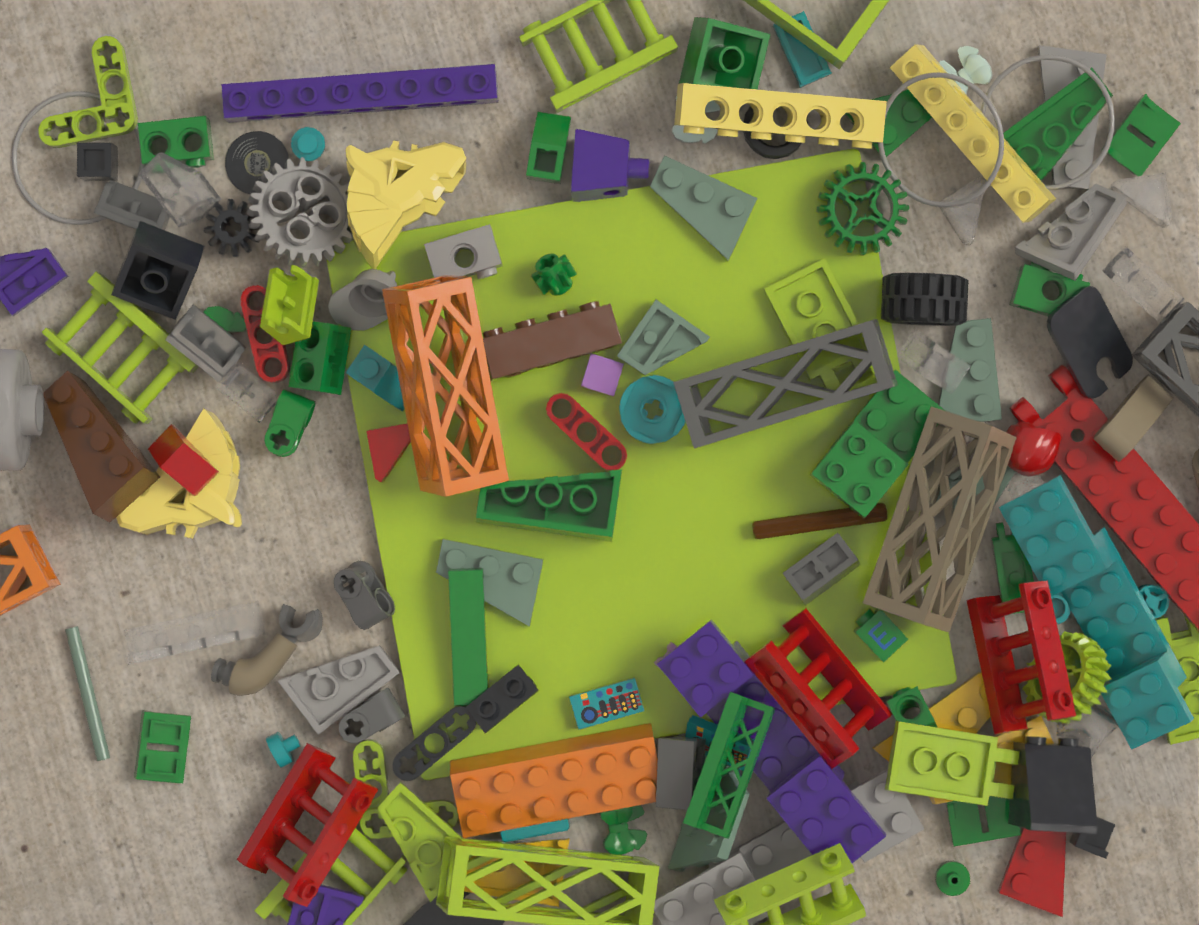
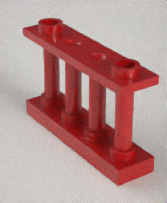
(997, 661)
(800, 701)
(286, 809)

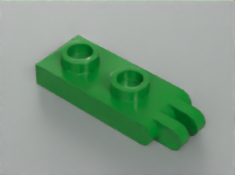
(1010, 564)

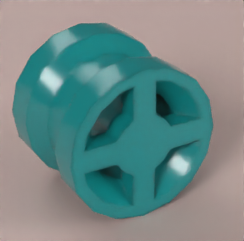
(1155, 598)

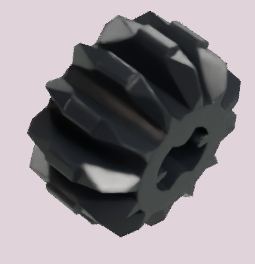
(225, 237)

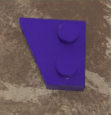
(28, 277)
(328, 907)

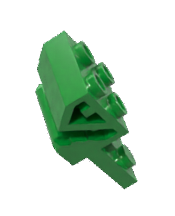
(875, 446)

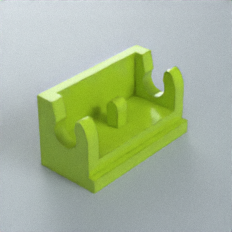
(289, 305)

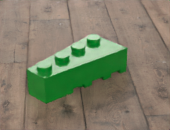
(557, 505)

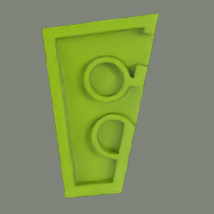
(418, 834)

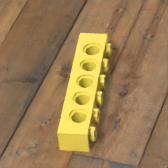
(867, 114)
(973, 134)

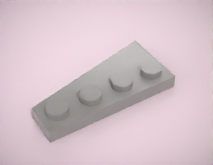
(1054, 77)

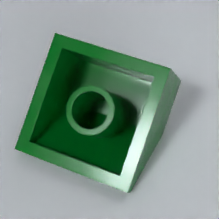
(724, 55)

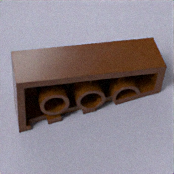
(550, 341)
(100, 451)

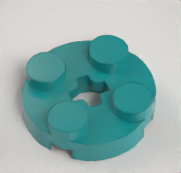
(635, 417)

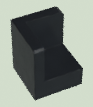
(97, 161)
(1093, 842)

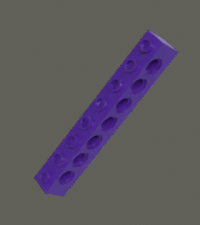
(360, 93)

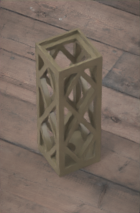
(990, 459)

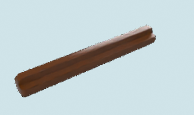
(816, 522)

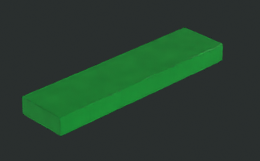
(468, 634)

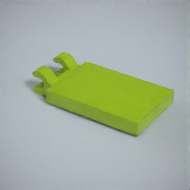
(814, 306)
(1186, 649)
(947, 764)

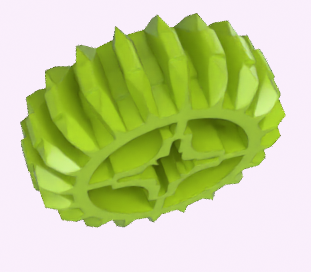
(1085, 678)

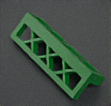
(716, 762)

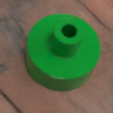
(949, 870)

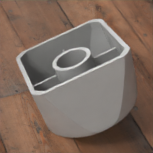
(19, 410)

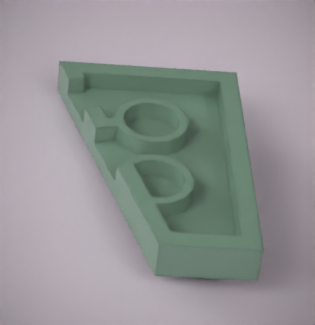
(705, 203)
(978, 391)
(508, 577)

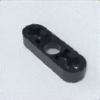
(409, 752)

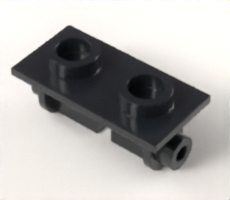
(502, 698)

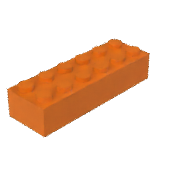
(555, 780)

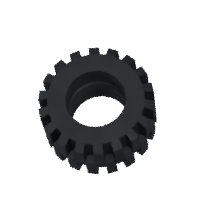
(924, 299)

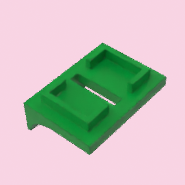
(1153, 124)
(161, 764)
(966, 822)

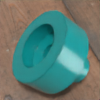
(282, 748)

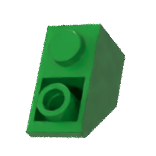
(548, 148)

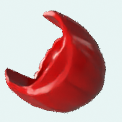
(1033, 449)

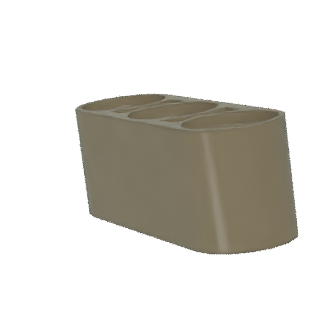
(1133, 418)

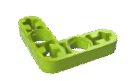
(110, 103)
(379, 762)

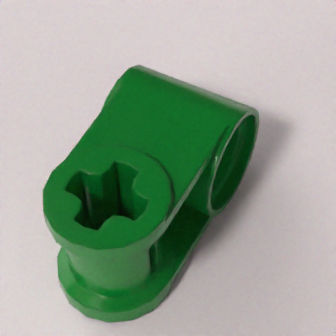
(291, 416)

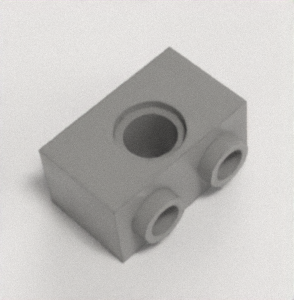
(479, 241)

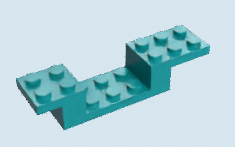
(1106, 606)

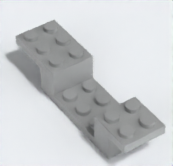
(776, 849)

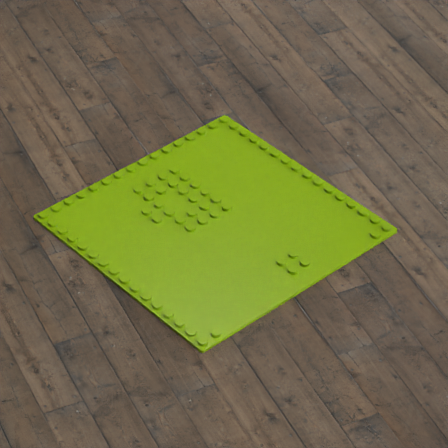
(682, 511)

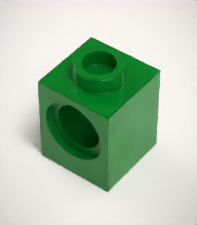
(909, 698)

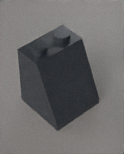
(1053, 787)

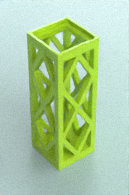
(639, 890)

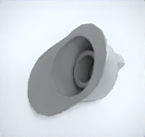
(362, 301)

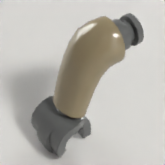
(254, 674)

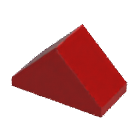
(387, 447)
(182, 460)

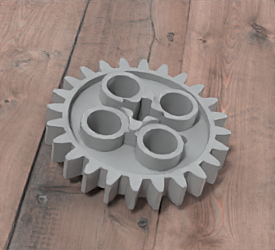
(285, 186)

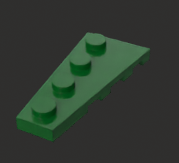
(1056, 124)

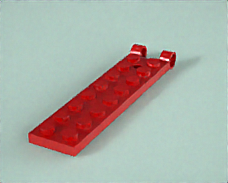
(1124, 495)

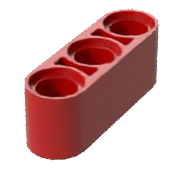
(262, 352)
(571, 423)

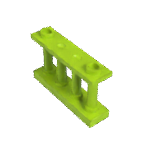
(596, 77)
(127, 316)
(797, 881)
(278, 905)

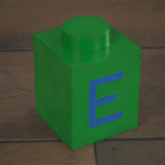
(879, 633)

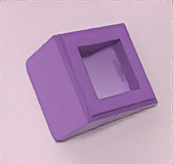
(602, 374)

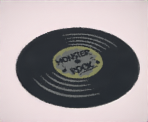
(251, 156)

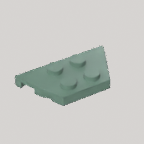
(701, 847)

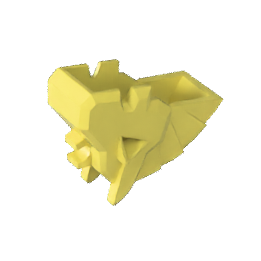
(395, 189)
(161, 503)

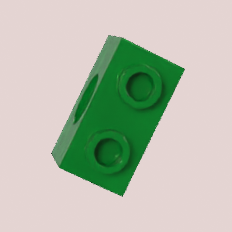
(1029, 284)

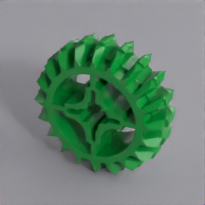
(849, 200)

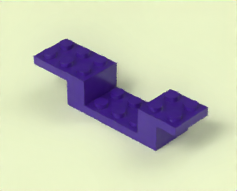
(798, 778)

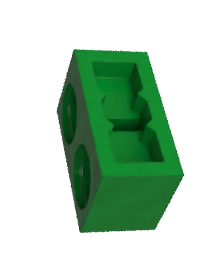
(176, 133)
(321, 359)

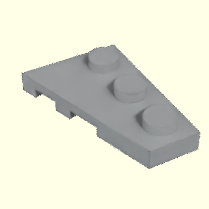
(1076, 234)
(338, 686)

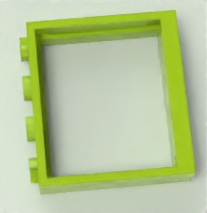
(834, 56)

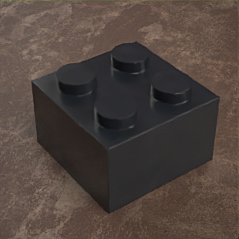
(158, 270)

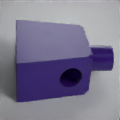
(603, 166)

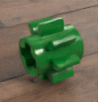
(553, 274)

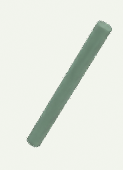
(87, 693)

